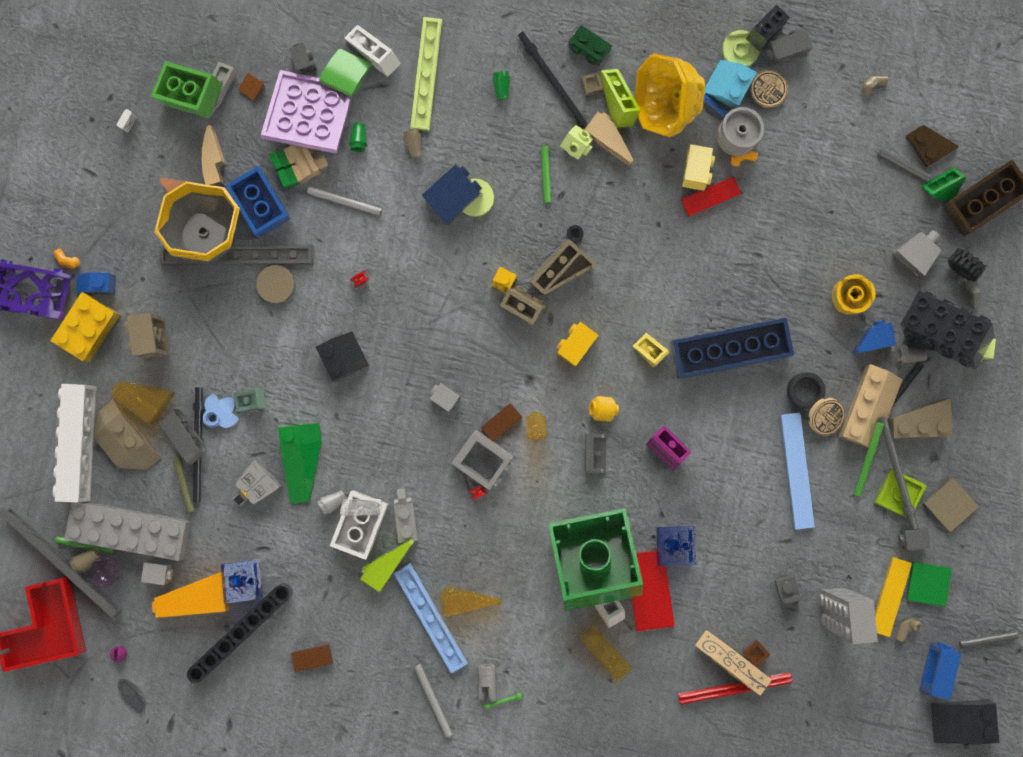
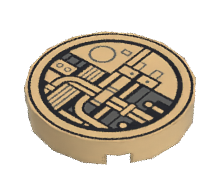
(768, 89)
(826, 416)

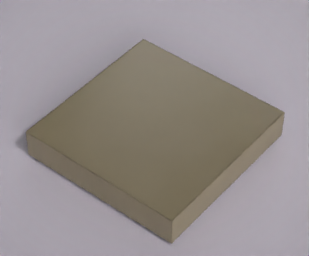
(950, 505)

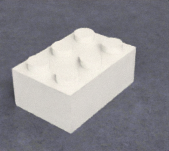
(358, 532)

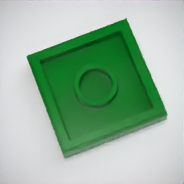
(929, 583)

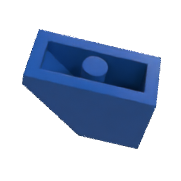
(95, 283)
(876, 337)

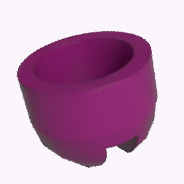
(122, 654)

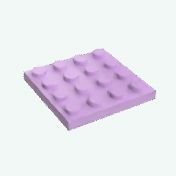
(306, 113)

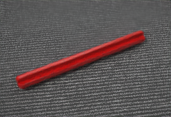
(729, 689)

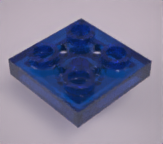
(683, 545)
(249, 581)

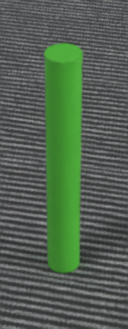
(546, 174)
(60, 540)

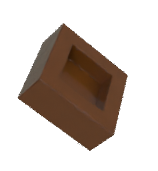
(756, 653)

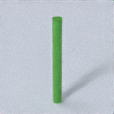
(868, 459)

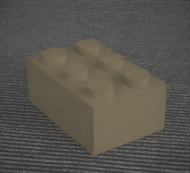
(147, 336)

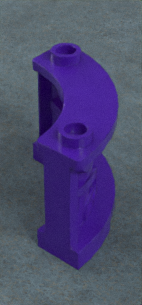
(46, 308)

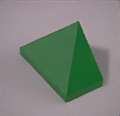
(945, 185)

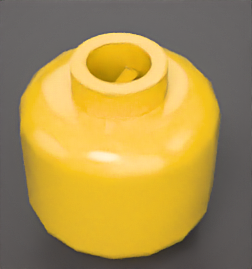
(603, 408)

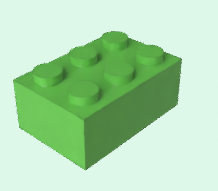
(187, 89)

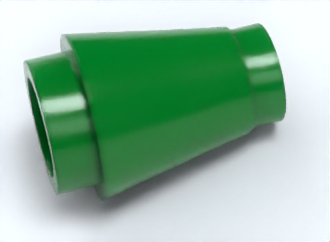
(501, 84)
(358, 138)

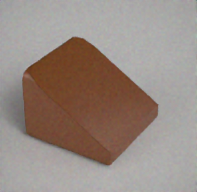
(251, 86)

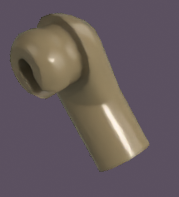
(872, 81)
(906, 627)

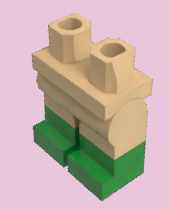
(297, 165)

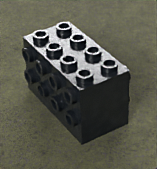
(947, 329)

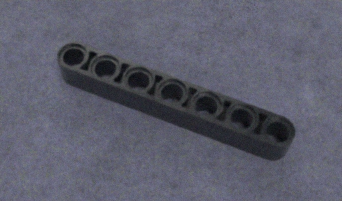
(231, 636)

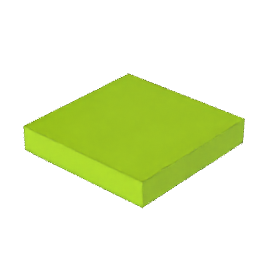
(890, 496)

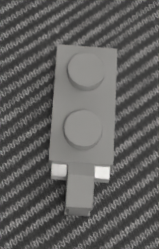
(224, 74)
(405, 517)

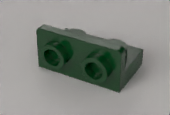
(589, 45)

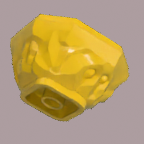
(668, 94)

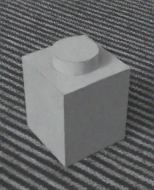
(444, 397)
(156, 573)

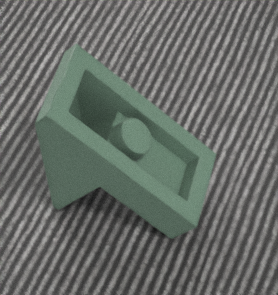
(249, 400)

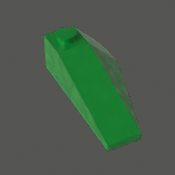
(300, 455)

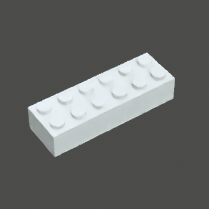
(74, 443)

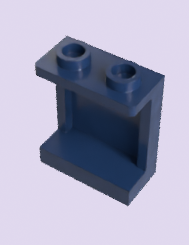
(452, 193)

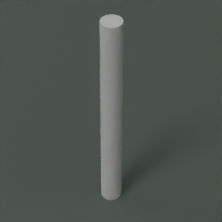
(344, 201)
(433, 701)

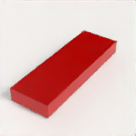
(711, 196)

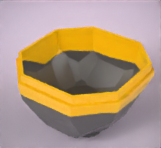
(190, 211)

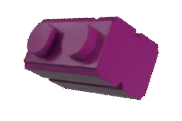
(668, 448)

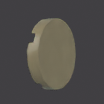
(275, 284)

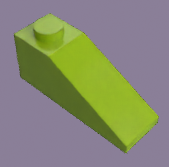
(619, 99)
(382, 568)

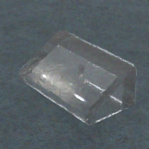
(361, 507)

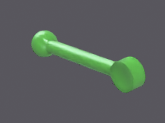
(518, 696)

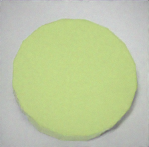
(738, 49)
(482, 204)

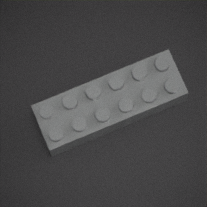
(127, 530)
(849, 615)

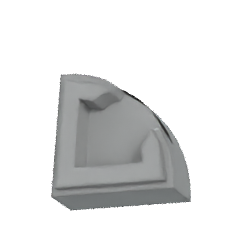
(975, 294)

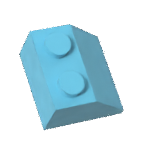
(729, 83)

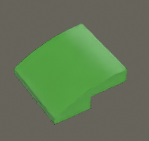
(345, 72)

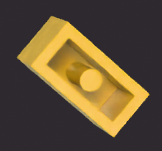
(577, 343)

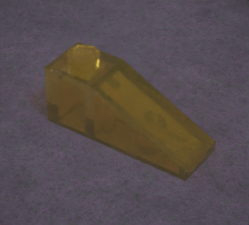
(536, 426)
(464, 600)
(605, 652)

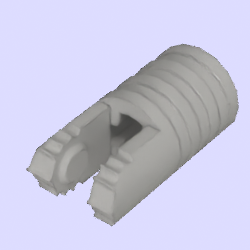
(487, 678)

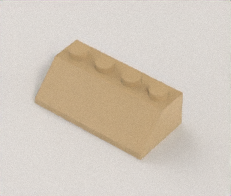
(871, 401)

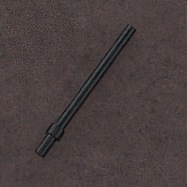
(531, 49)
(198, 406)

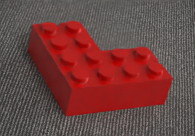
(53, 630)

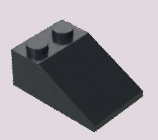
(965, 722)

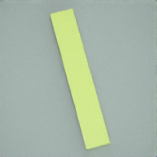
(426, 74)

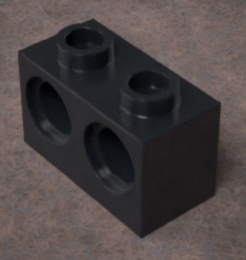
(767, 27)

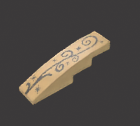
(733, 663)

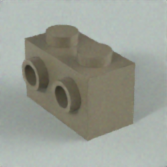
(523, 305)

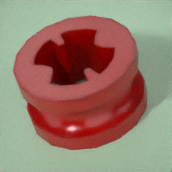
(359, 279)
(478, 492)

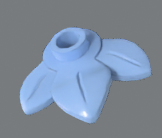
(222, 410)

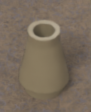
(413, 142)
(83, 561)

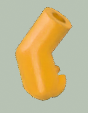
(735, 160)
(66, 262)

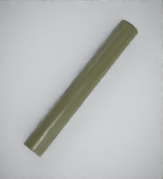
(183, 484)

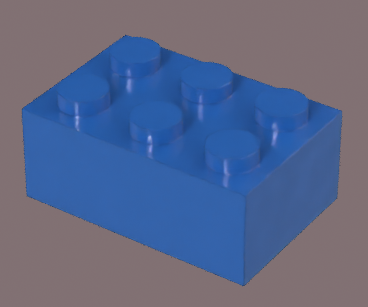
(258, 202)

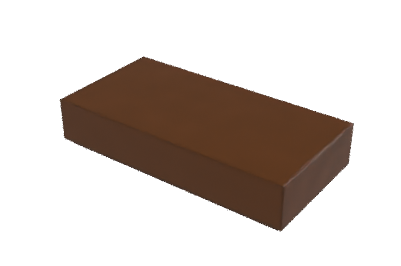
(501, 422)
(312, 657)

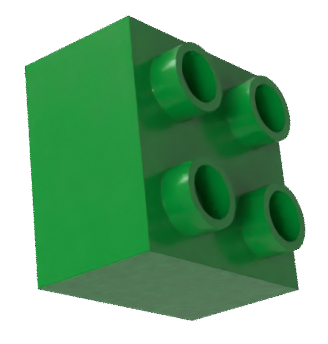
(595, 559)

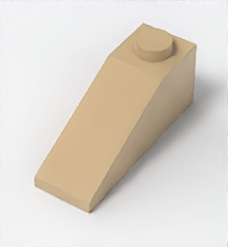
(608, 137)

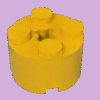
(857, 285)

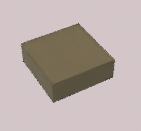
(592, 83)

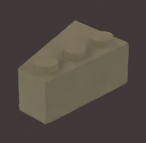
(561, 267)
(926, 421)

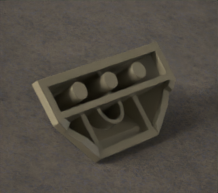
(123, 439)

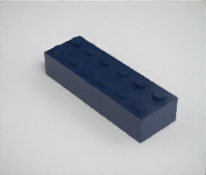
(732, 348)

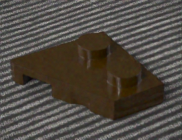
(930, 145)

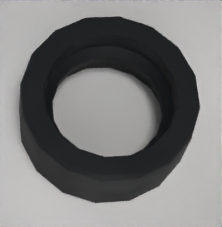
(810, 376)

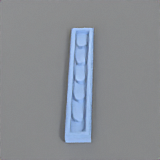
(797, 471)
(430, 618)

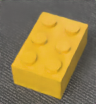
(85, 327)

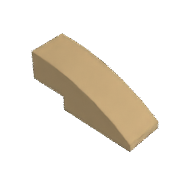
(212, 158)

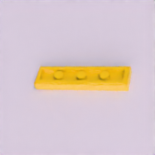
(891, 595)

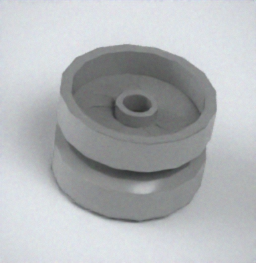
(740, 131)

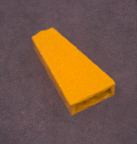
(195, 598)

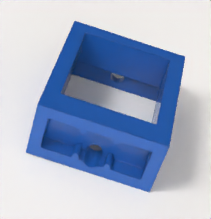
(940, 670)

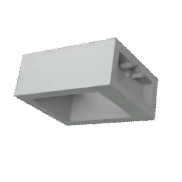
(477, 436)

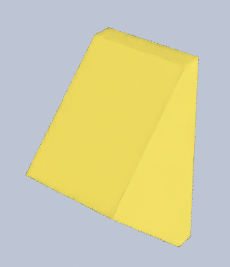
(650, 350)

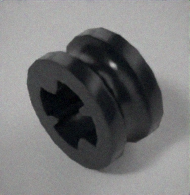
(580, 234)

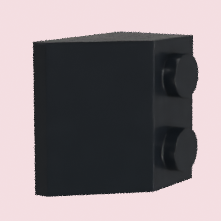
(342, 356)

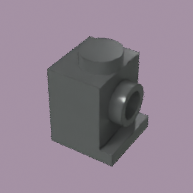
(302, 58)

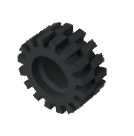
(966, 265)

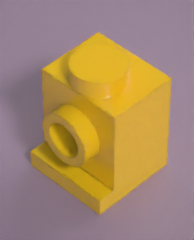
(504, 280)

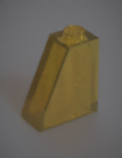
(142, 400)

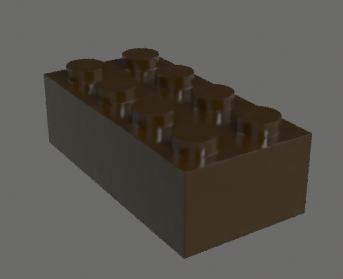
(986, 198)

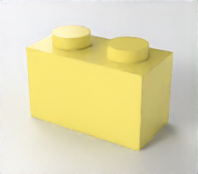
(697, 167)

